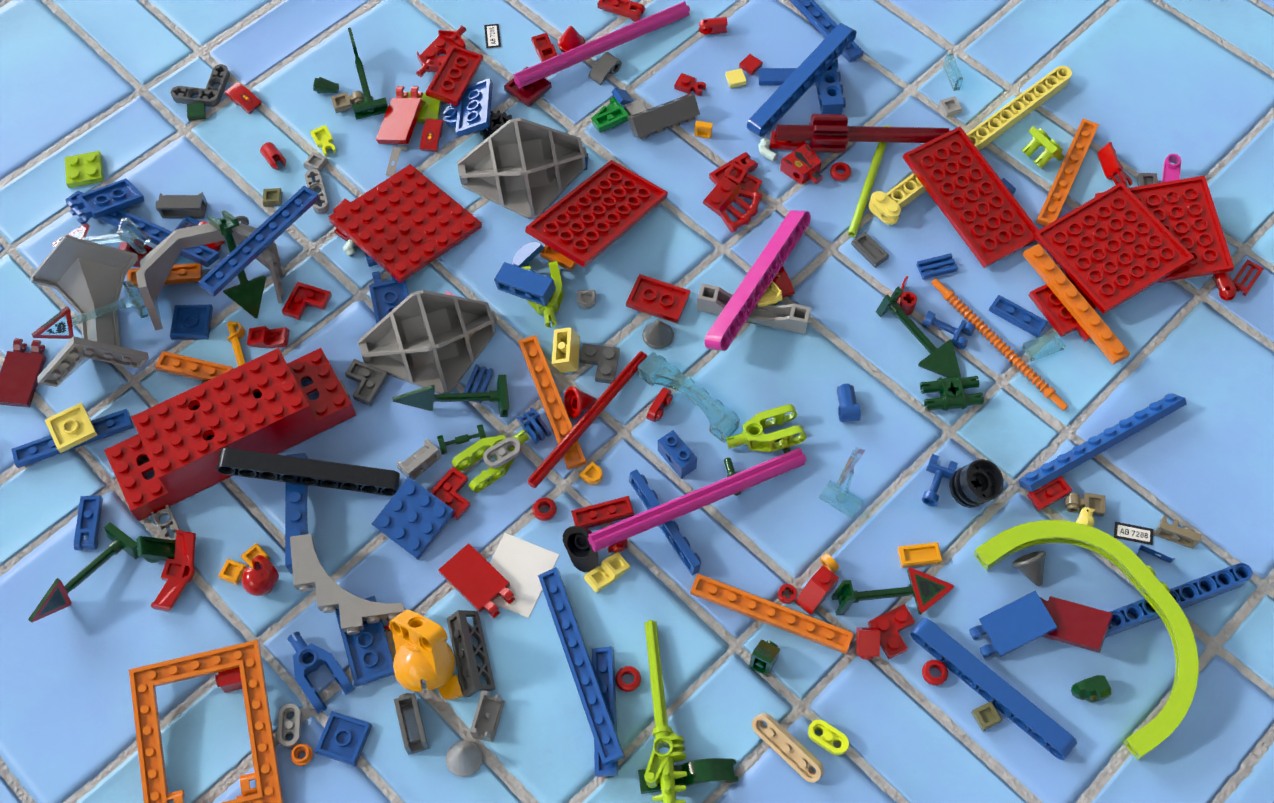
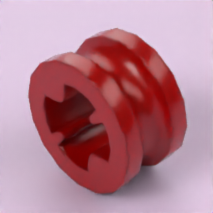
(791, 589)

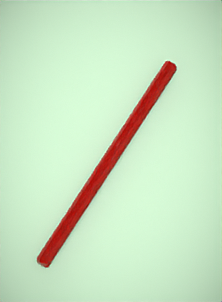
(588, 418)

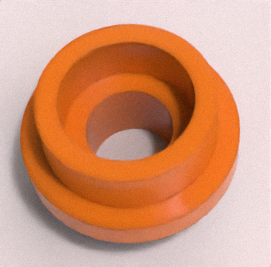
(297, 750)

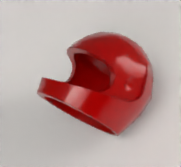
(260, 579)

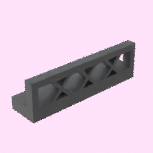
(465, 652)

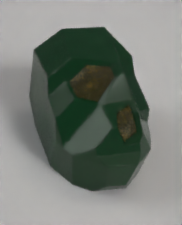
(1092, 689)

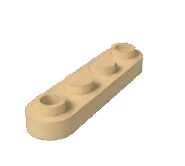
(788, 747)

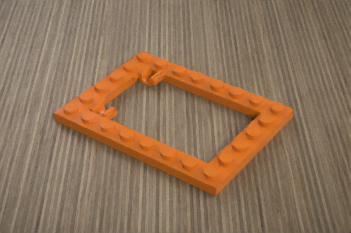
(147, 724)

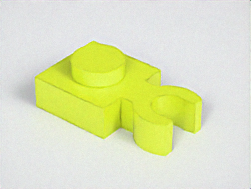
(323, 139)

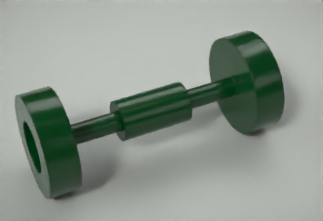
(460, 439)

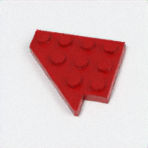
(1056, 312)

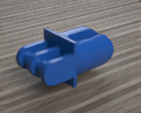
(533, 425)

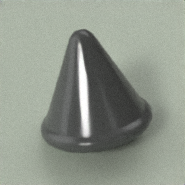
(658, 335)
(1032, 566)

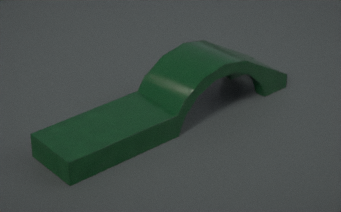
(697, 772)

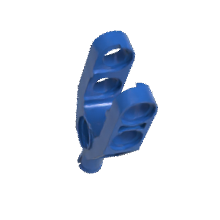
(321, 658)

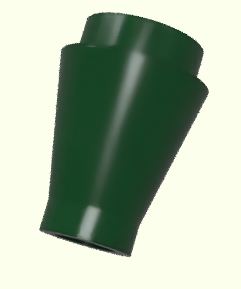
(323, 85)

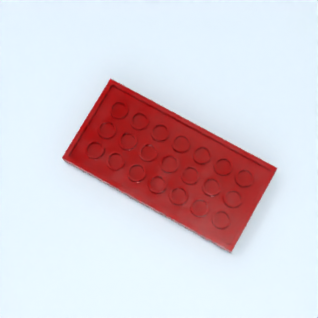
(971, 196)
(596, 213)

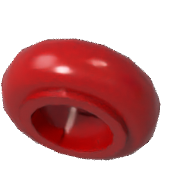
(840, 176)
(544, 516)
(929, 678)
(628, 687)

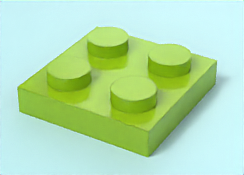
(84, 169)

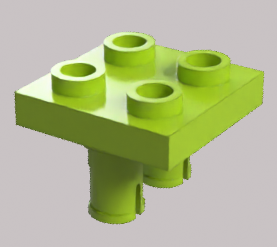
(1051, 147)

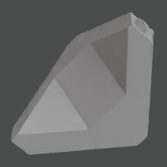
(523, 166)
(430, 339)

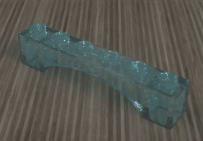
(657, 371)

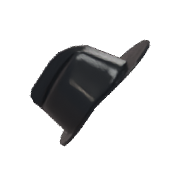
(579, 549)

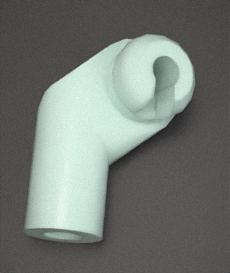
(765, 151)
(349, 247)

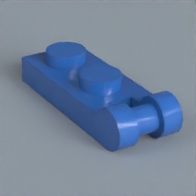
(88, 522)

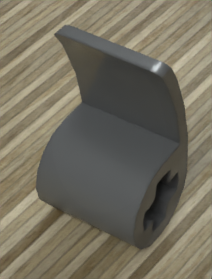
(604, 65)

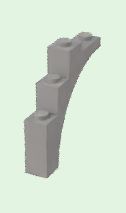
(330, 596)

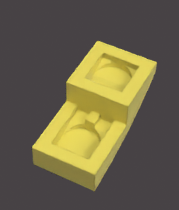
(607, 572)

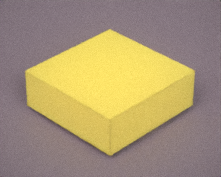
(735, 78)

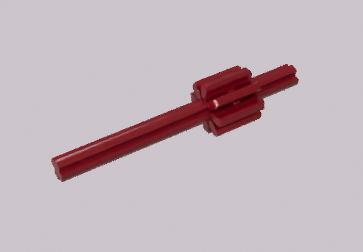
(831, 134)

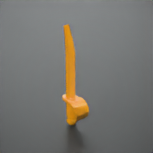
(234, 339)

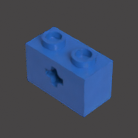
(677, 454)

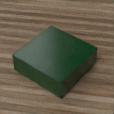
(196, 111)

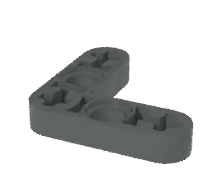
(210, 95)

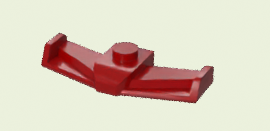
(177, 571)

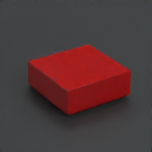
(750, 64)

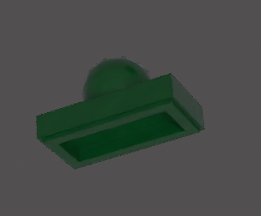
(155, 549)

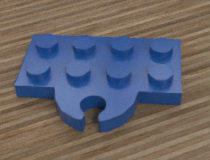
(472, 111)

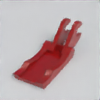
(1112, 166)

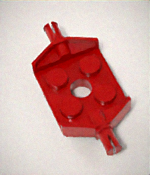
(430, 56)

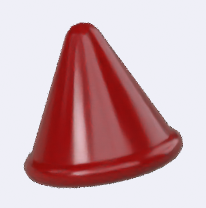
(570, 39)
(577, 401)

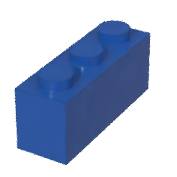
(525, 283)

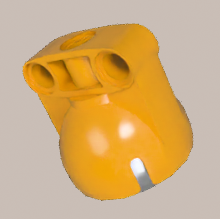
(422, 653)

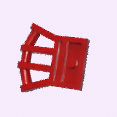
(724, 195)

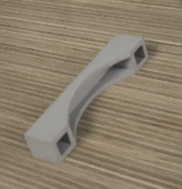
(785, 317)

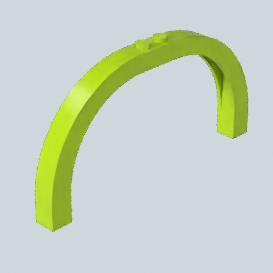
(1145, 582)

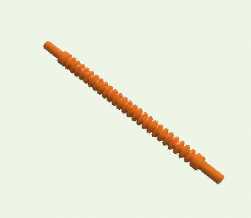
(1049, 392)

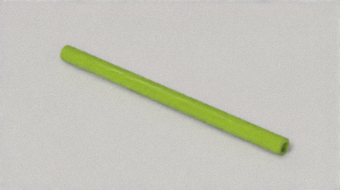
(854, 226)

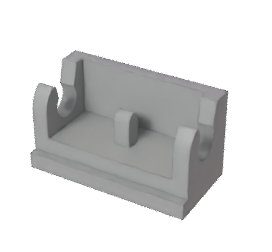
(420, 460)
(487, 717)

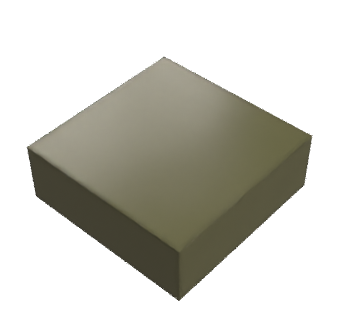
(272, 197)
(986, 716)

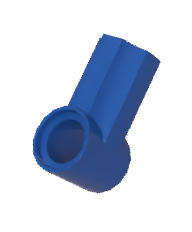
(848, 408)

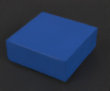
(622, 96)

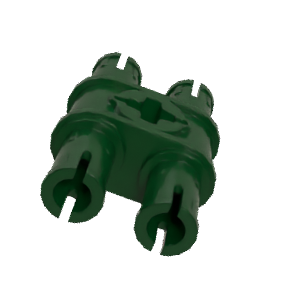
(951, 393)

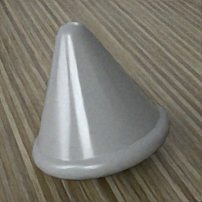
(464, 758)

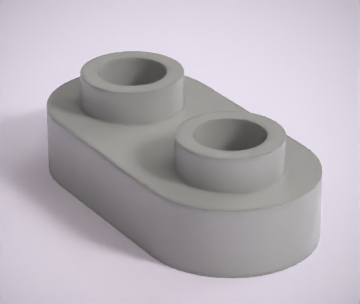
(501, 451)
(289, 726)

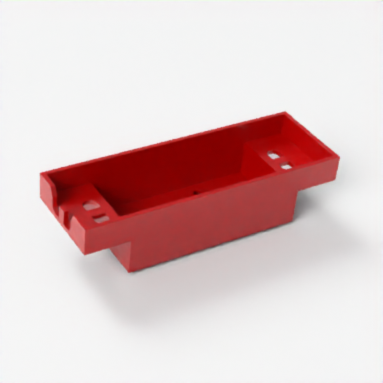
(226, 408)

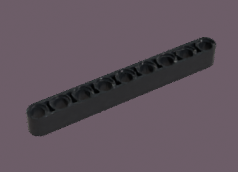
(307, 472)

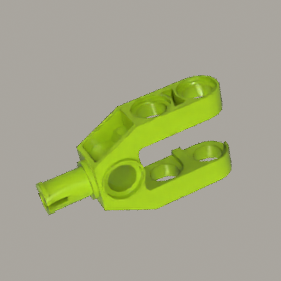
(556, 299)
(758, 441)
(476, 452)

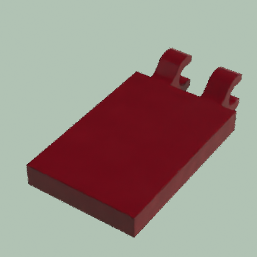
(20, 373)
(1078, 624)

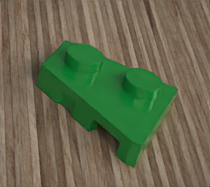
(609, 116)

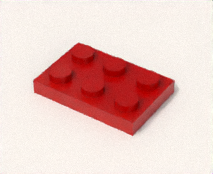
(658, 298)

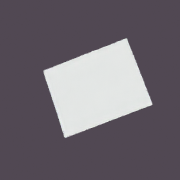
(520, 565)

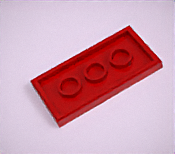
(454, 75)

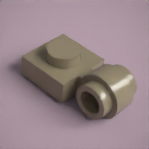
(343, 102)
(1074, 502)

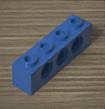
(830, 91)

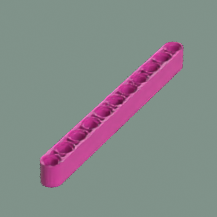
(757, 281)

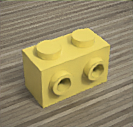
(565, 350)

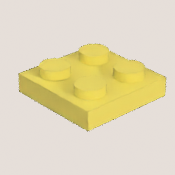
(70, 427)

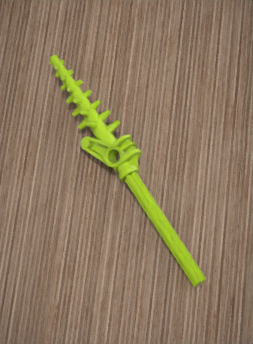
(661, 766)

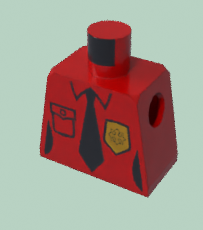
(802, 165)

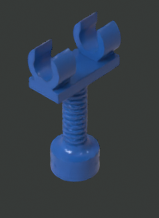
(958, 341)
(931, 497)

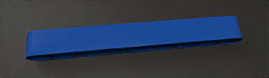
(801, 80)
(1193, 591)
(994, 689)

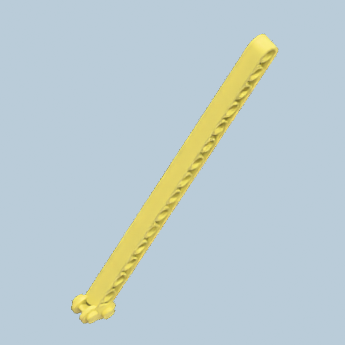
(886, 205)

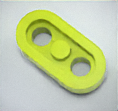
(828, 737)

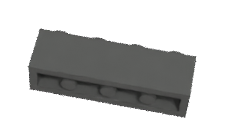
(664, 115)

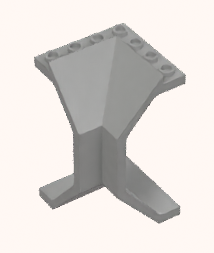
(159, 261)
(88, 278)

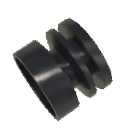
(976, 483)

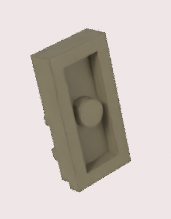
(1182, 536)

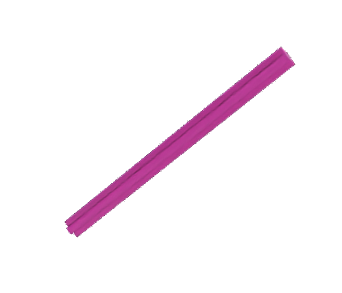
(601, 44)
(696, 499)

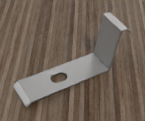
(394, 157)

